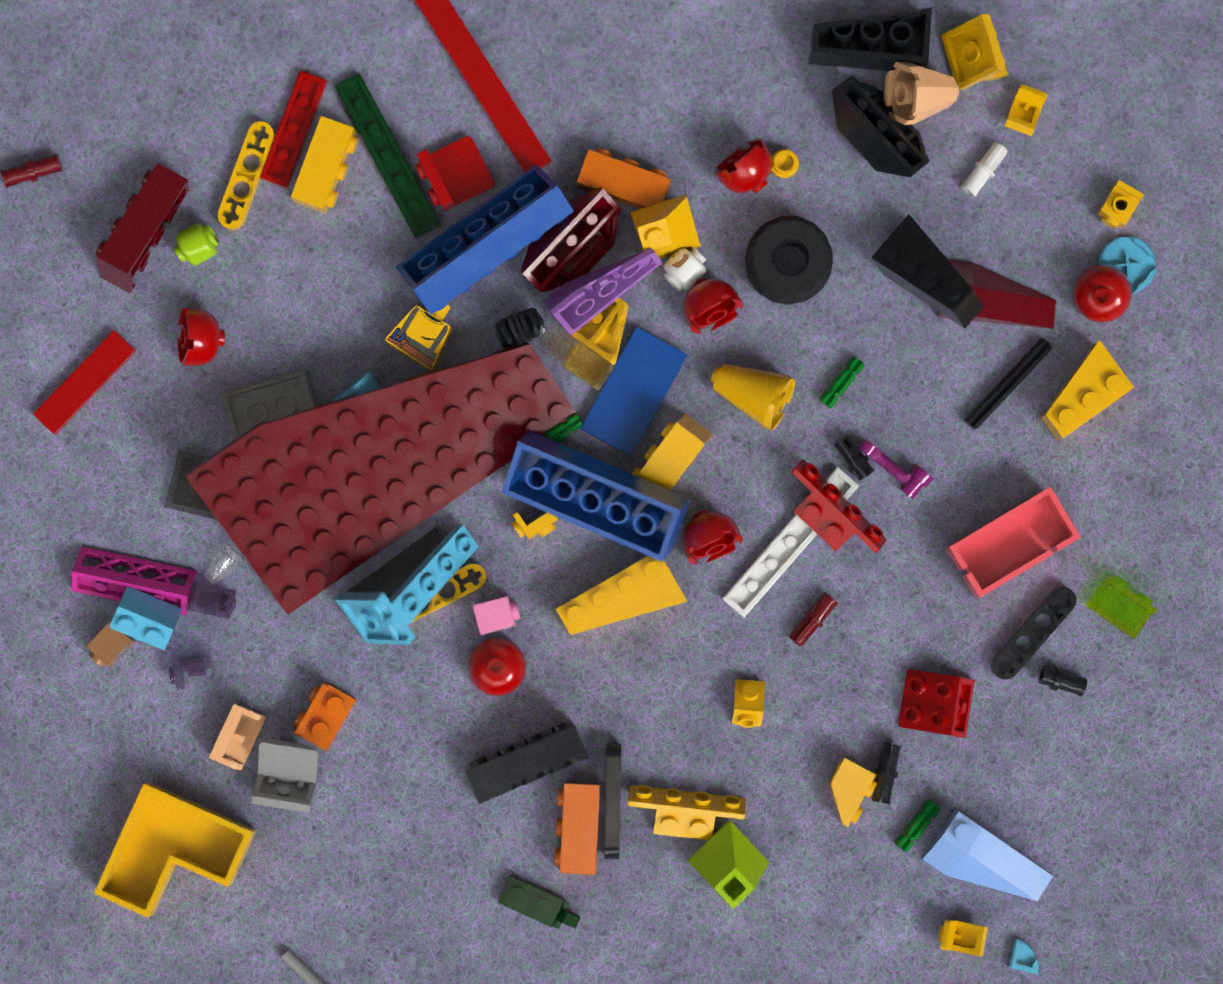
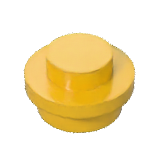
(784, 163)

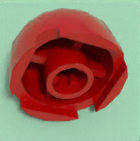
(746, 168)
(1102, 293)
(710, 303)
(198, 337)
(710, 535)
(497, 666)

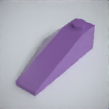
(590, 294)

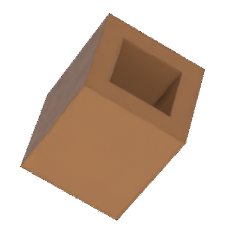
(109, 646)

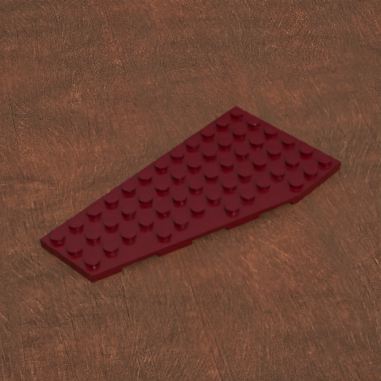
(359, 472)

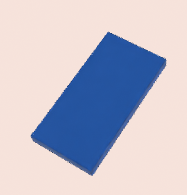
(634, 392)

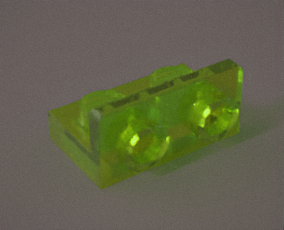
(1121, 606)

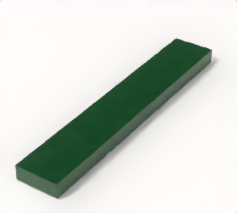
(387, 155)

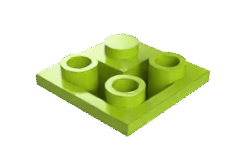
(729, 864)

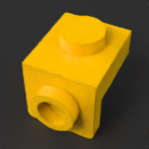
(1025, 109)
(542, 525)
(748, 703)
(963, 937)

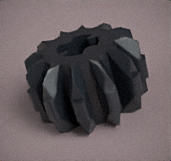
(520, 328)

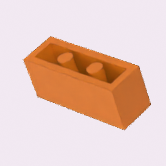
(623, 179)
(578, 828)

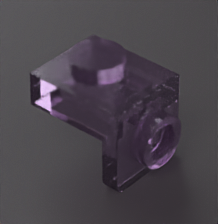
(211, 600)

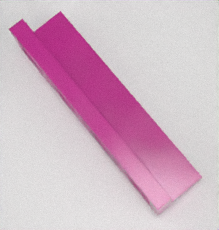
(108, 584)

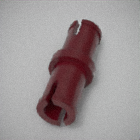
(31, 170)

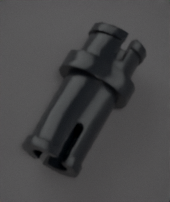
(855, 459)
(1057, 679)

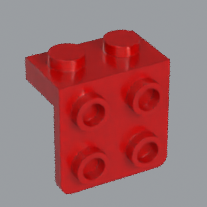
(454, 173)

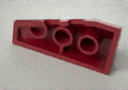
(1005, 299)

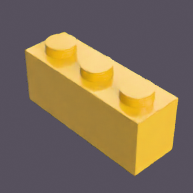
(324, 165)

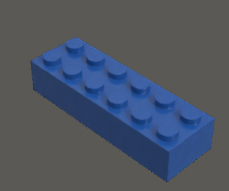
(484, 239)
(595, 495)

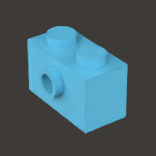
(145, 618)

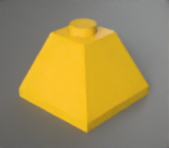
(666, 227)

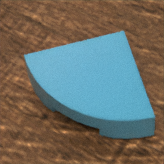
(1023, 958)

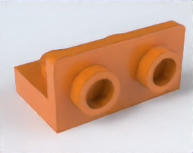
(324, 715)

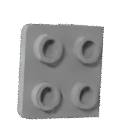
(286, 775)

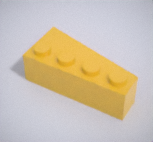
(628, 594)

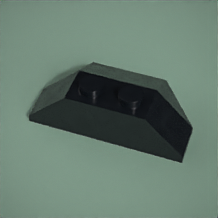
(868, 127)

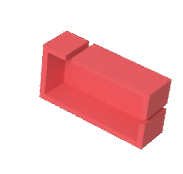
(1013, 542)

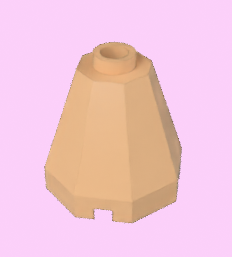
(917, 92)

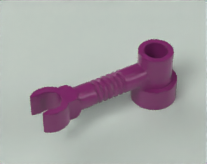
(911, 482)

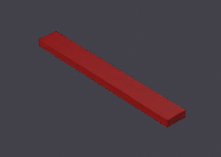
(484, 83)

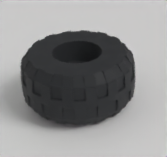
(795, 232)

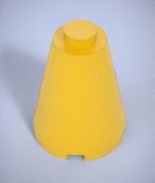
(755, 392)

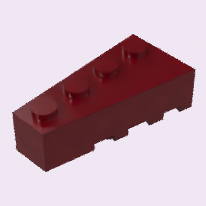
(140, 226)

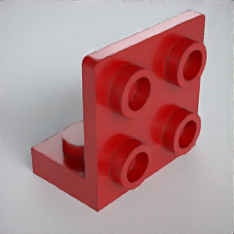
(936, 703)

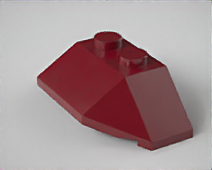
(575, 244)

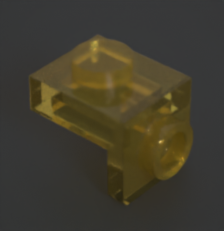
(588, 366)

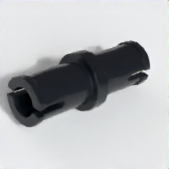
(886, 772)

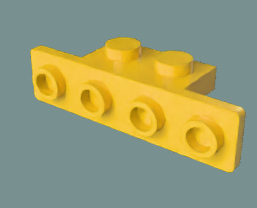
(685, 812)

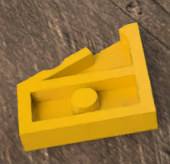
(605, 331)

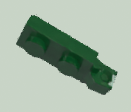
(537, 904)

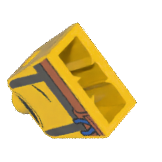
(421, 336)

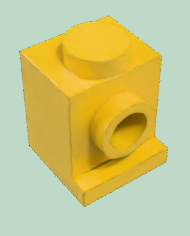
(1124, 193)

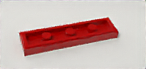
(293, 129)
(84, 382)

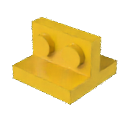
(974, 52)

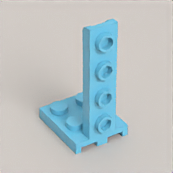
(387, 620)

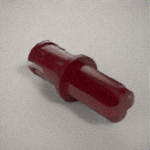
(813, 619)

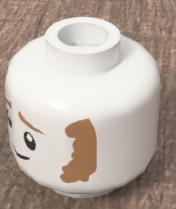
(684, 269)

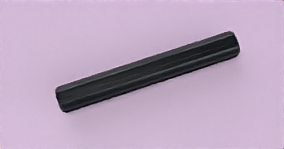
(1008, 384)

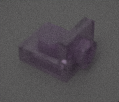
(194, 666)

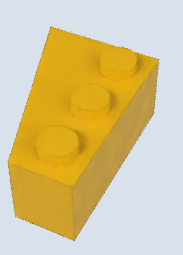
(1087, 392)
(675, 453)

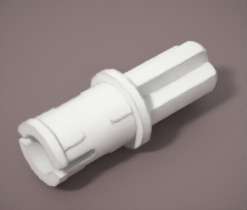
(984, 169)

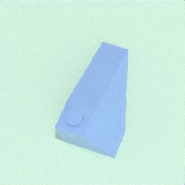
(979, 857)

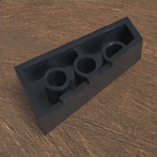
(873, 41)
(923, 270)
(526, 763)

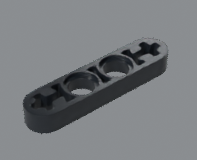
(1036, 636)
(613, 795)

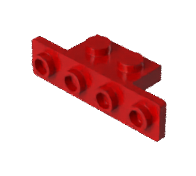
(831, 513)

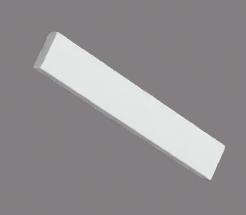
(779, 554)

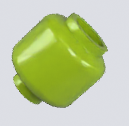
(196, 244)

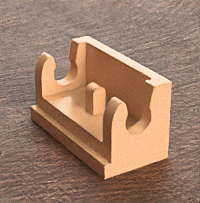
(237, 737)

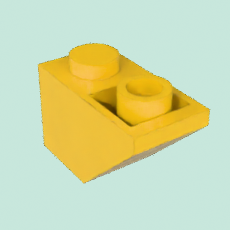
(849, 787)

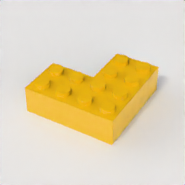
(167, 833)

